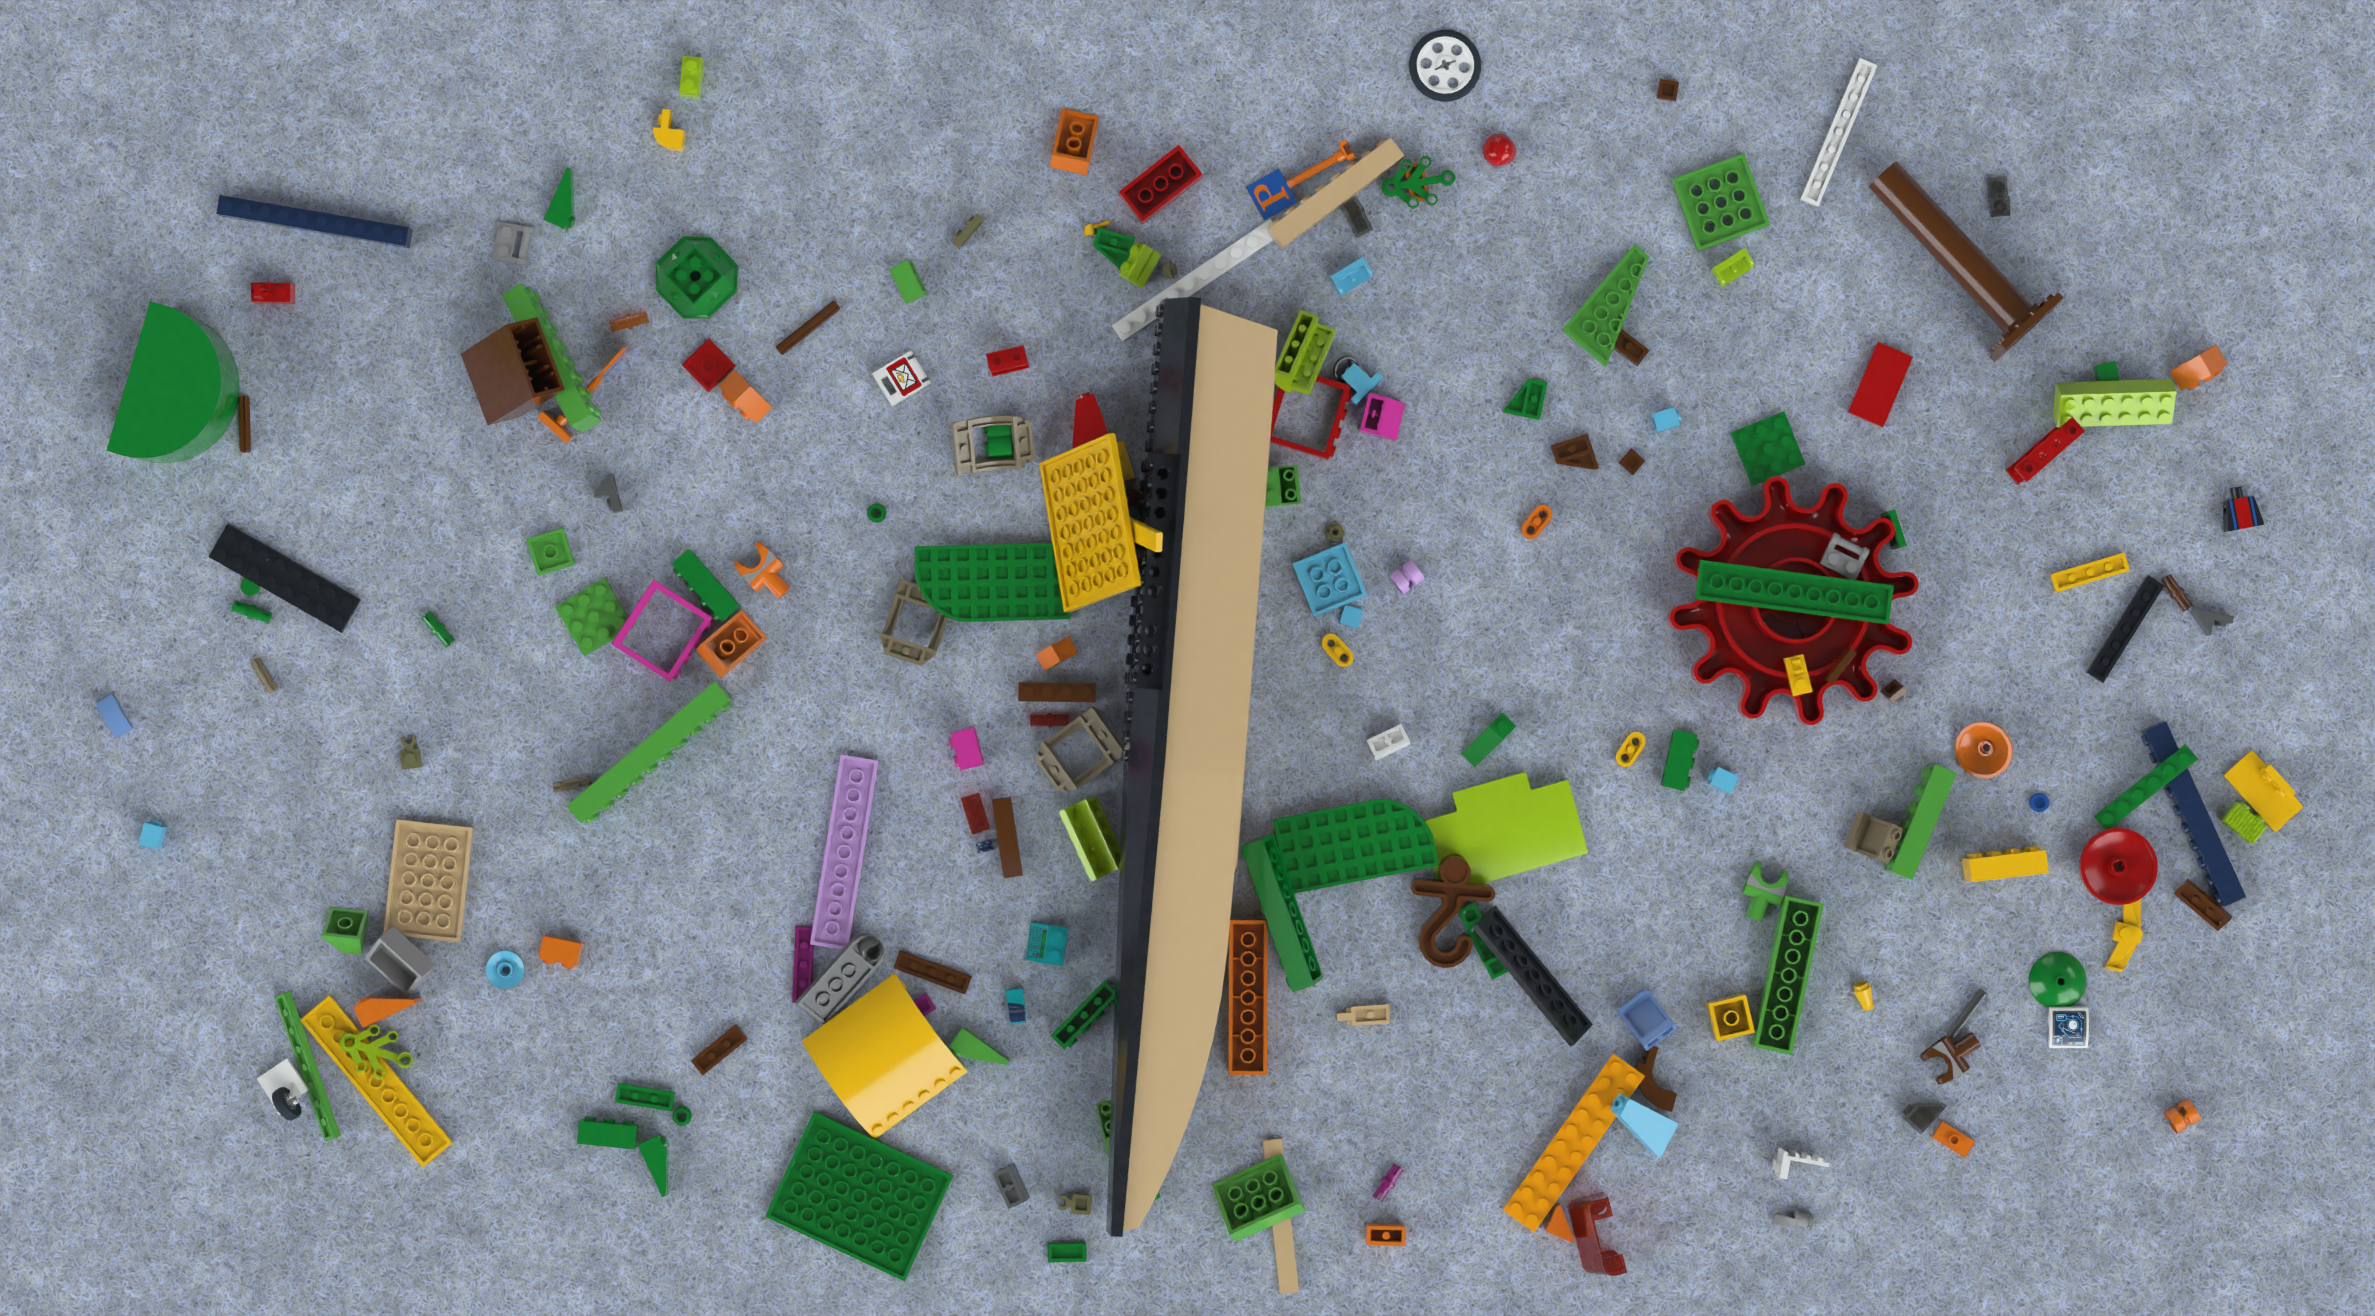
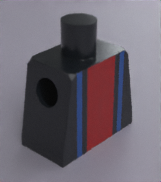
(2240, 511)

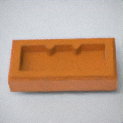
(1953, 1139)

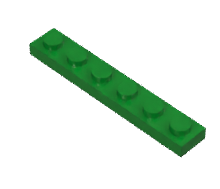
(2146, 787)

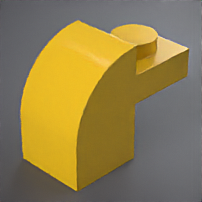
(669, 138)

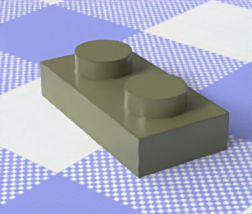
(973, 224)

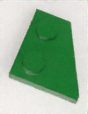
(1113, 245)
(1528, 400)

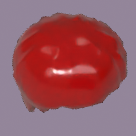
(1499, 150)

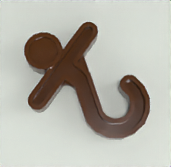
(1454, 893)

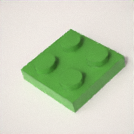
(550, 551)

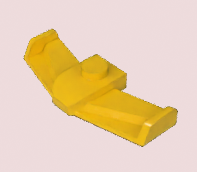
(2127, 936)

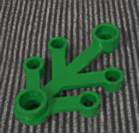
(1415, 183)

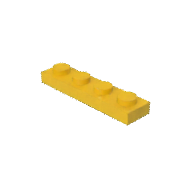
(2089, 572)

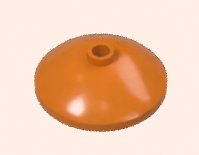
(1973, 755)

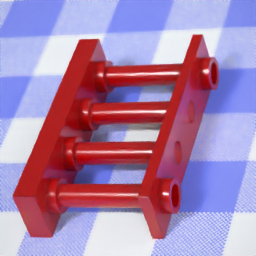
(2044, 451)

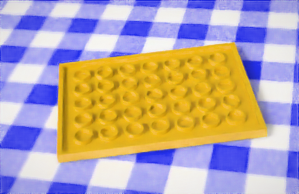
(1090, 523)

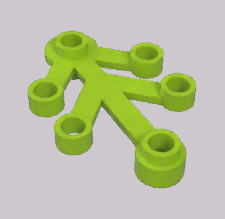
(373, 1050)

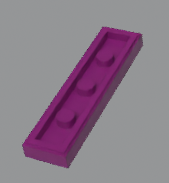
(802, 961)

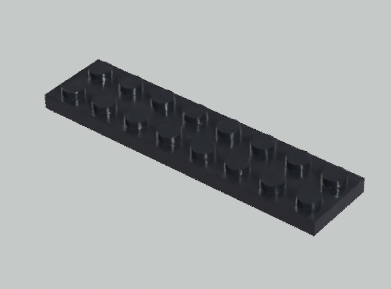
(284, 578)
(1532, 976)

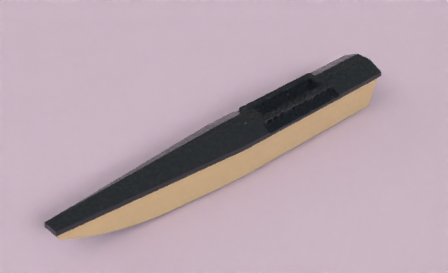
(1185, 728)

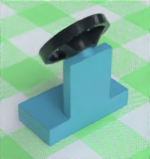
(1356, 379)

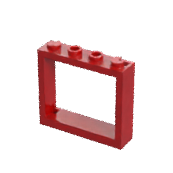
(1335, 431)

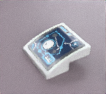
(2068, 1027)

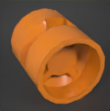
(2178, 1121)

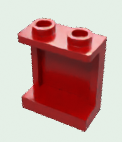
(1007, 360)

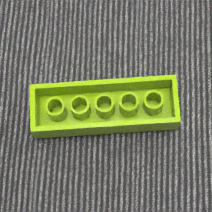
(2115, 402)

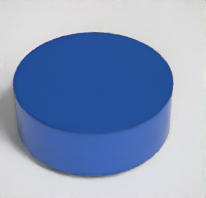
(2039, 802)

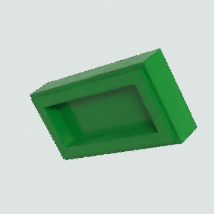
(1067, 1252)

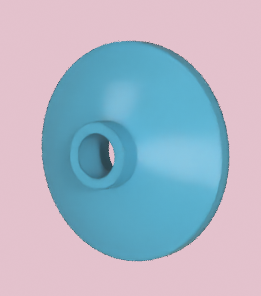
(495, 972)

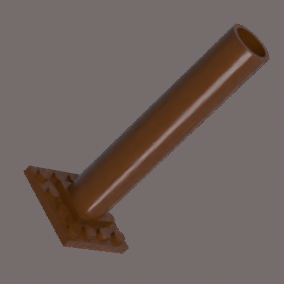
(1961, 257)

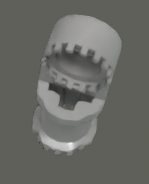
(1798, 1219)

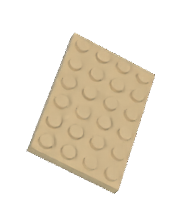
(429, 880)

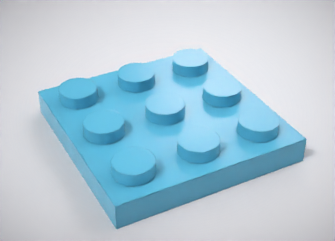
(1329, 579)

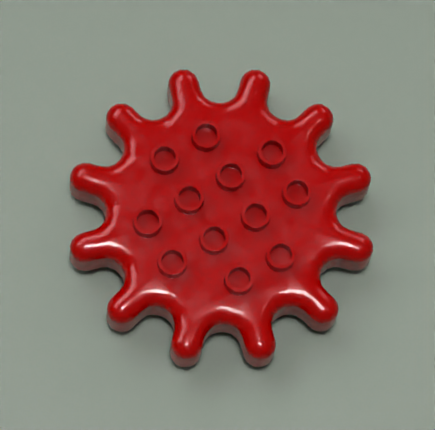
(1756, 639)

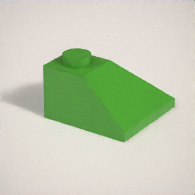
(346, 929)

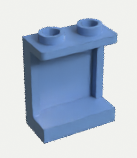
(1646, 1019)

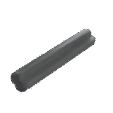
(1966, 1014)

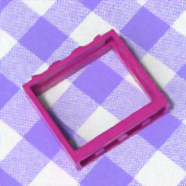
(694, 641)

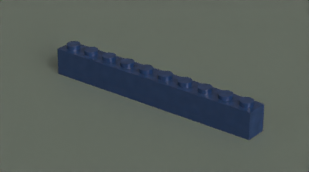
(314, 221)
(2195, 819)

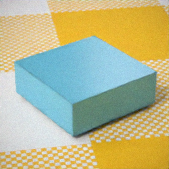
(1351, 616)

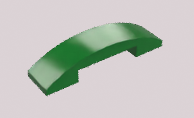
(1470, 916)

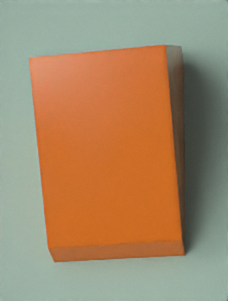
(1558, 1224)

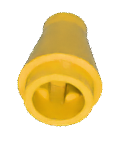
(1863, 993)

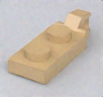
(1365, 1015)

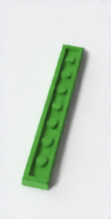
(307, 1066)

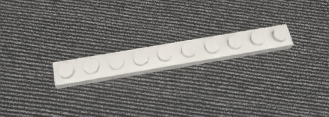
(1196, 279)

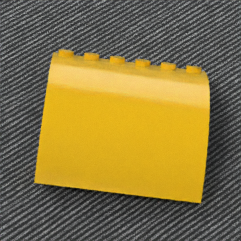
(883, 1057)

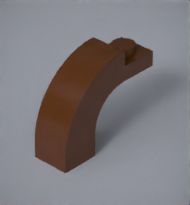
(1651, 1091)

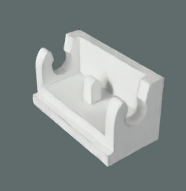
(1388, 742)

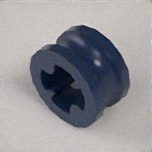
(984, 846)

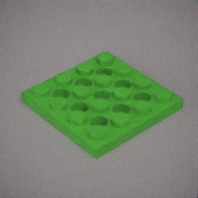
(1719, 172)

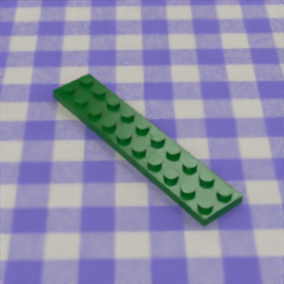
(1794, 592)

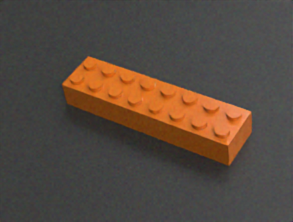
(1247, 997)

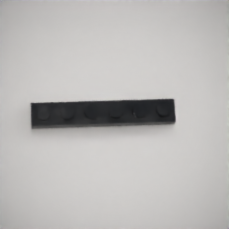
(2125, 629)

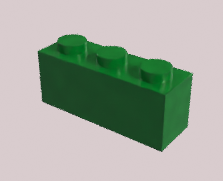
(1679, 760)
(608, 1133)

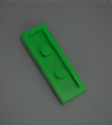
(645, 1097)

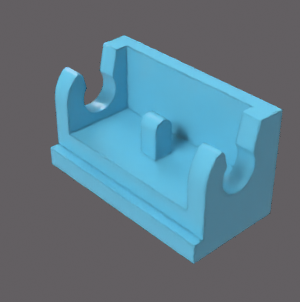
(1351, 276)

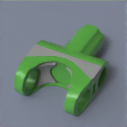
(1762, 892)

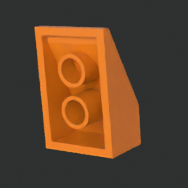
(1074, 141)
(731, 644)
(378, 1008)

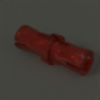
(1049, 720)

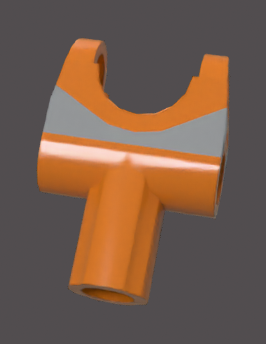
(765, 572)

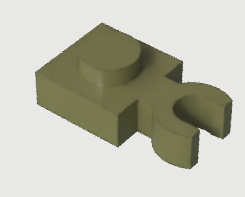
(410, 757)
(1079, 1203)

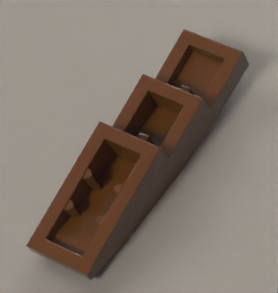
(1007, 837)

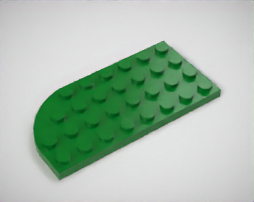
(990, 582)
(1353, 844)

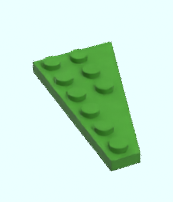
(1603, 314)

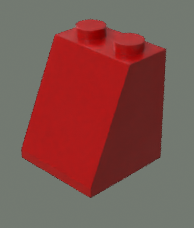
(1087, 420)

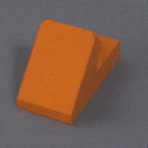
(1056, 653)

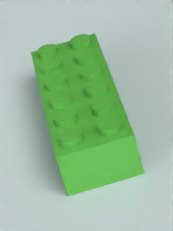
(1920, 820)

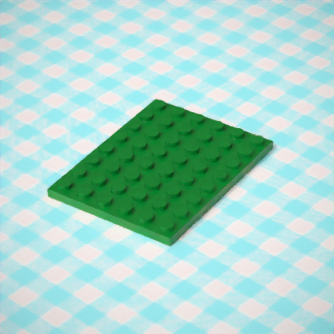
(859, 1196)

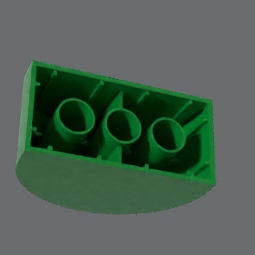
(176, 391)

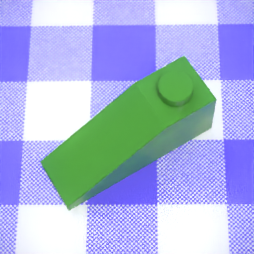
(972, 1047)

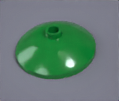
(2044, 979)

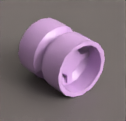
(1406, 576)

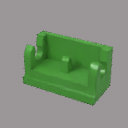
(908, 281)

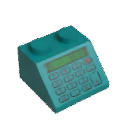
(1047, 943)

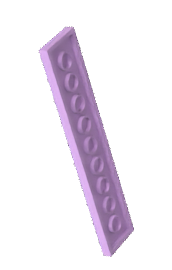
(844, 852)

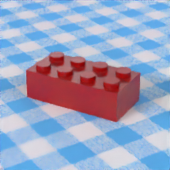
(1160, 184)

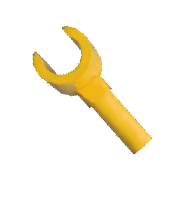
(1089, 229)

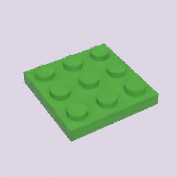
(593, 616)

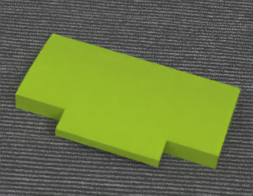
(1509, 827)

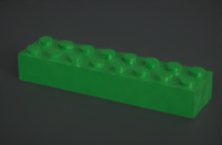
(1282, 912)

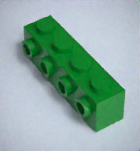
(1084, 1014)

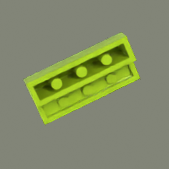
(1303, 354)
(1092, 837)

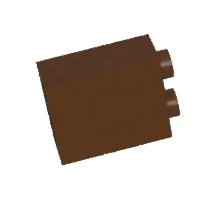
(512, 371)

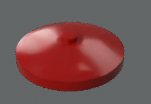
(2118, 866)

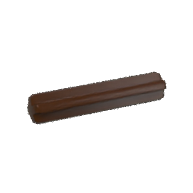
(244, 424)

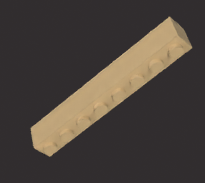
(1336, 193)

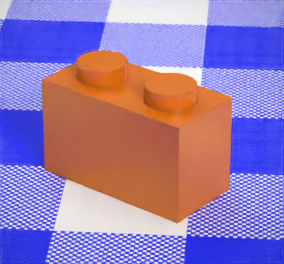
(560, 950)
(1385, 1234)

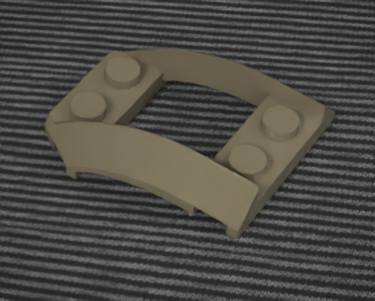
(964, 446)
(903, 649)
(1100, 733)

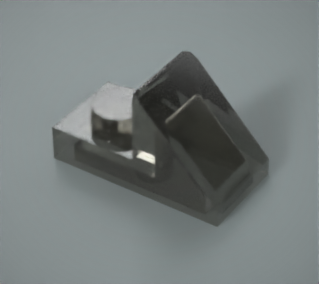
(1356, 217)

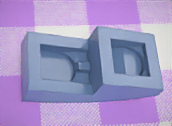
(114, 715)

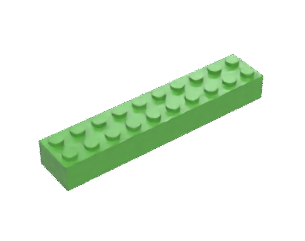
(650, 752)

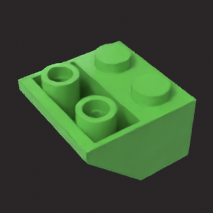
(1282, 486)

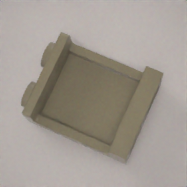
(1873, 837)

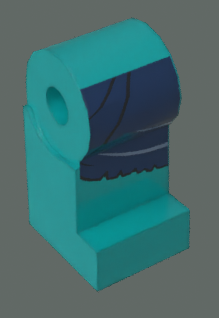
(1016, 1005)

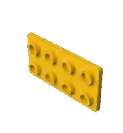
(2264, 790)

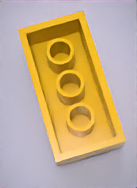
(2005, 865)

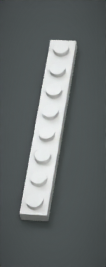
(1838, 132)

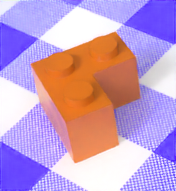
(2201, 367)
(743, 396)

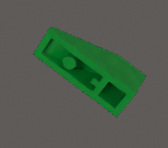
(562, 206)
(1488, 739)
(657, 1160)

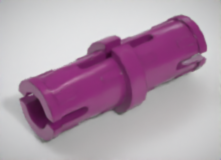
(1388, 1182)

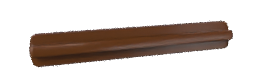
(808, 327)

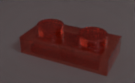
(975, 813)

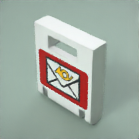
(904, 376)

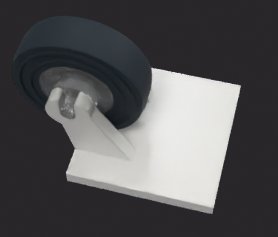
(284, 1089)

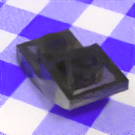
(1998, 196)

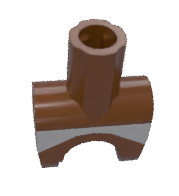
(1953, 1054)

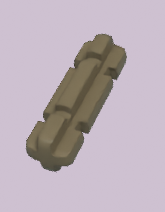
(264, 675)
(571, 784)

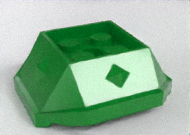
(715, 286)

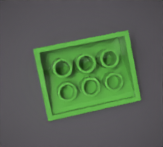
(1258, 1197)

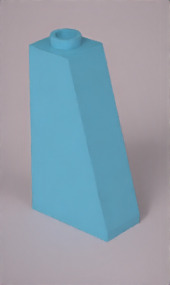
(1645, 1124)

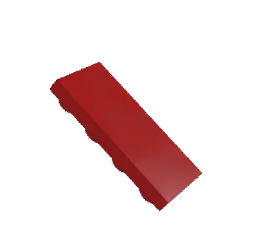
(1880, 384)

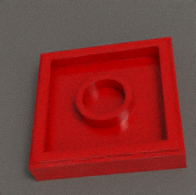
(708, 365)

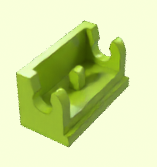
(1733, 267)

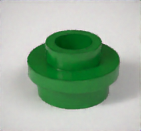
(870, 513)
(677, 1120)

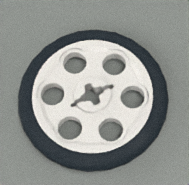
(1442, 91)

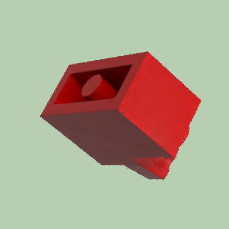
(272, 293)

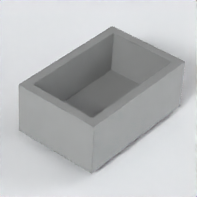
(400, 961)

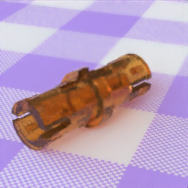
(629, 321)

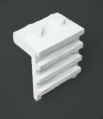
(1781, 1164)

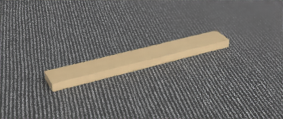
(1283, 1235)

